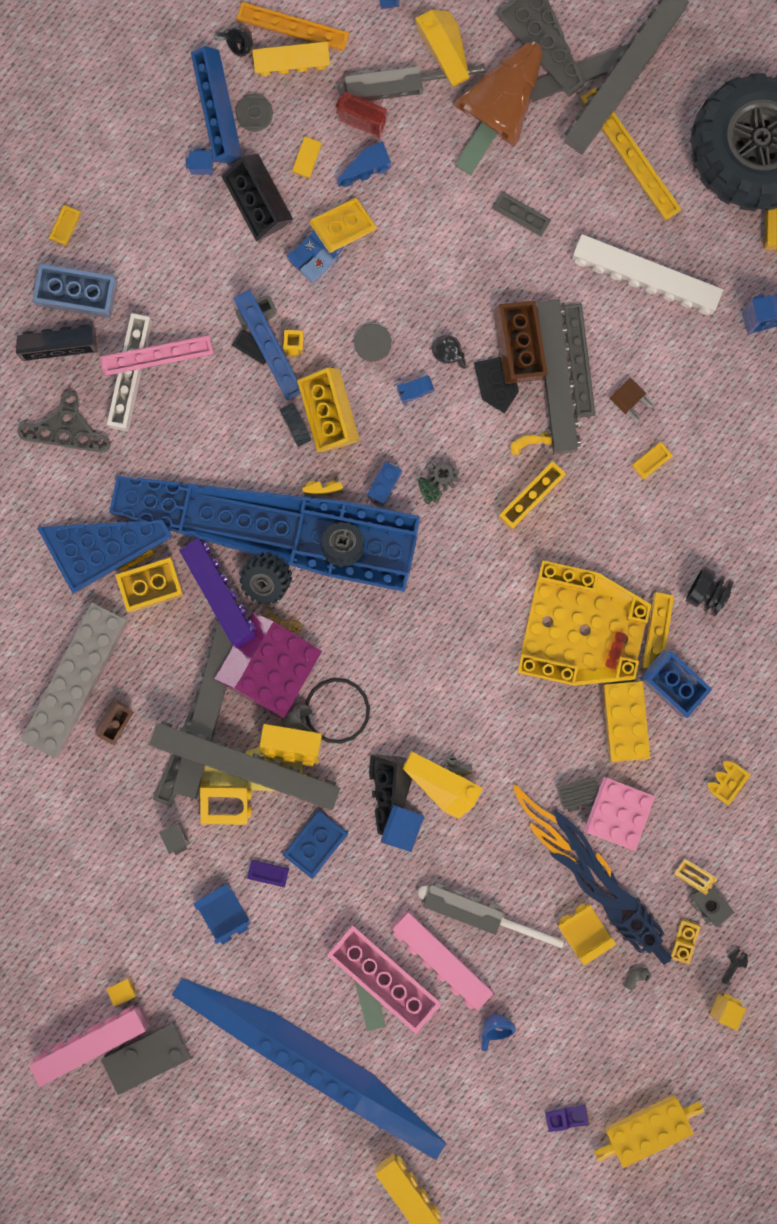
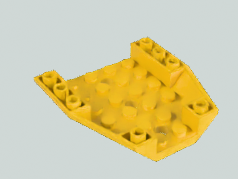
(577, 599)

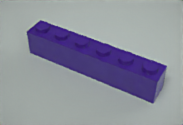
(218, 594)

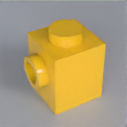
(293, 342)

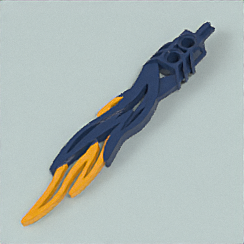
(612, 906)

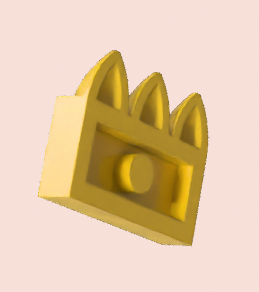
(729, 782)

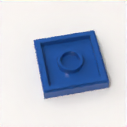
(402, 828)

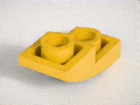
(315, 488)
(685, 941)

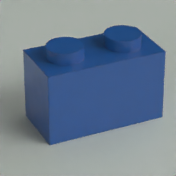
(384, 483)

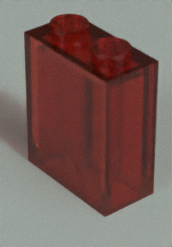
(361, 114)

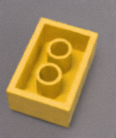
(149, 585)
(290, 745)

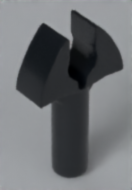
(733, 967)

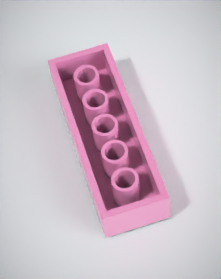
(384, 979)
(88, 1046)

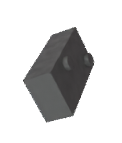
(145, 1058)

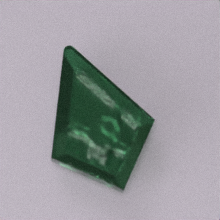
(429, 491)

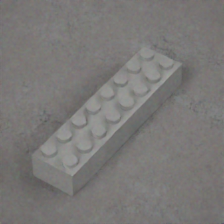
(74, 680)

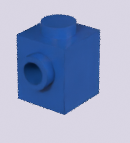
(200, 162)

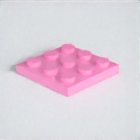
(619, 814)

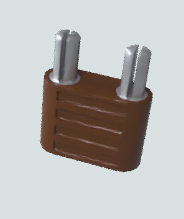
(628, 396)

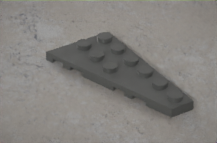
(538, 23)

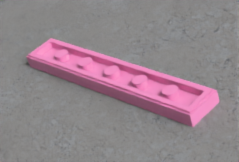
(156, 355)

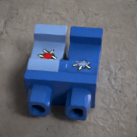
(313, 258)

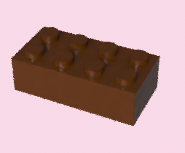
(520, 342)

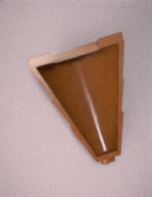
(505, 93)

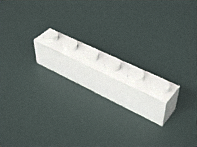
(128, 382)

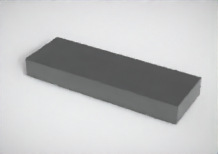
(521, 214)

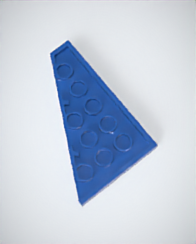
(96, 550)

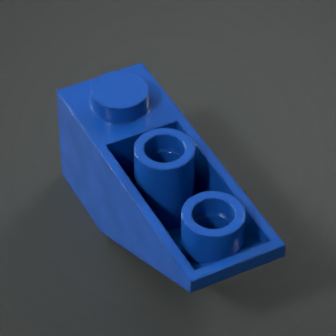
(370, 161)

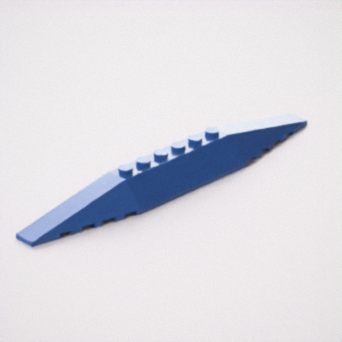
(312, 1063)

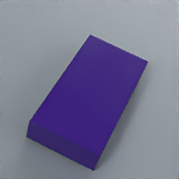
(268, 873)

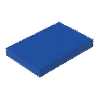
(315, 844)

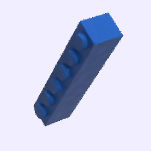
(216, 105)

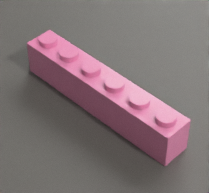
(442, 960)

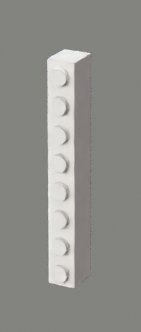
(647, 274)

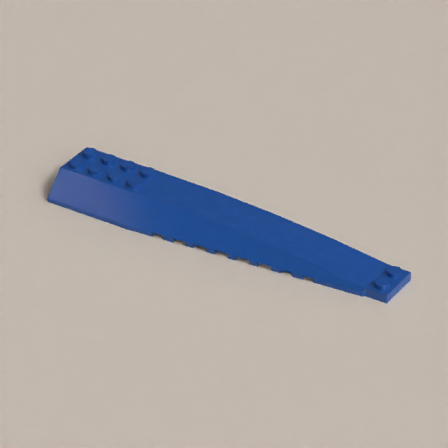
(276, 525)

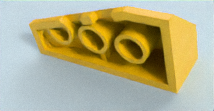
(444, 41)
(448, 790)

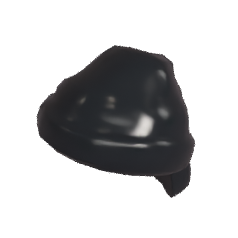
(233, 37)
(448, 350)

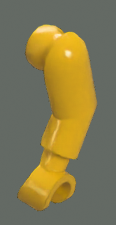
(525, 440)

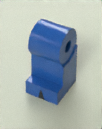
(415, 389)

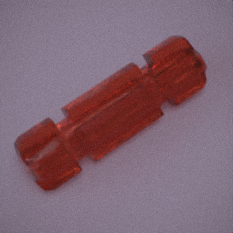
(615, 650)

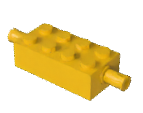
(649, 1131)

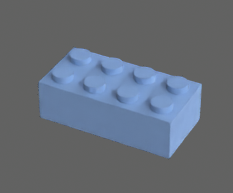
(75, 291)

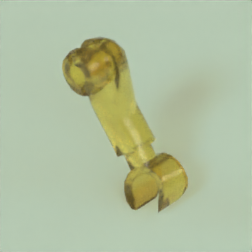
(291, 625)

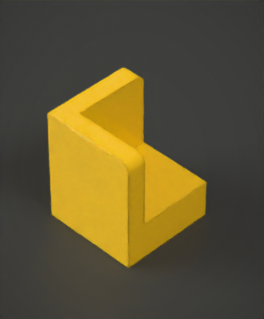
(122, 992)

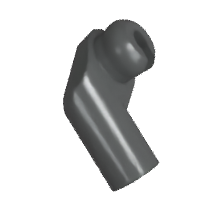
(455, 767)
(637, 975)

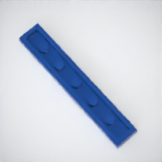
(267, 344)

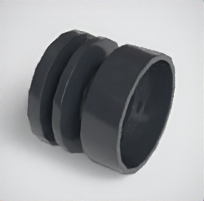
(709, 591)

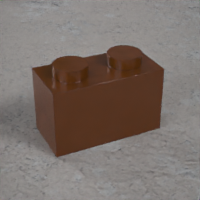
(114, 721)

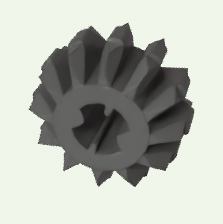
(442, 481)

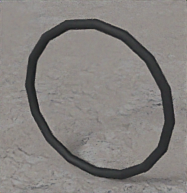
(365, 700)

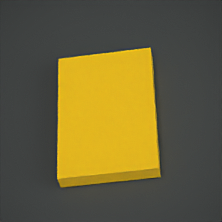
(342, 225)

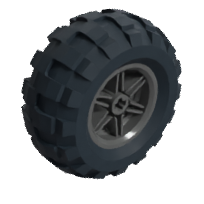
(715, 138)

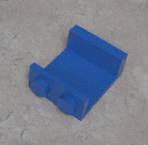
(223, 914)

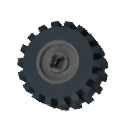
(266, 578)

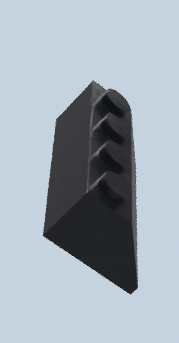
(257, 196)
(56, 343)

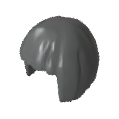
(295, 717)

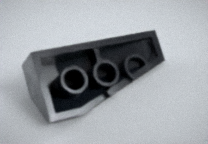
(390, 784)

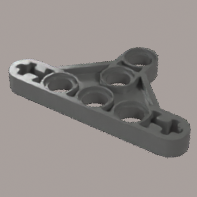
(56, 427)

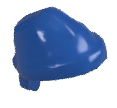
(490, 1032)

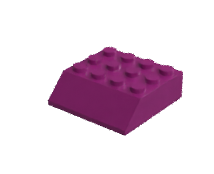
(269, 667)

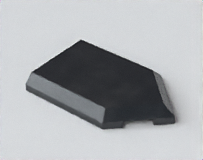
(493, 386)

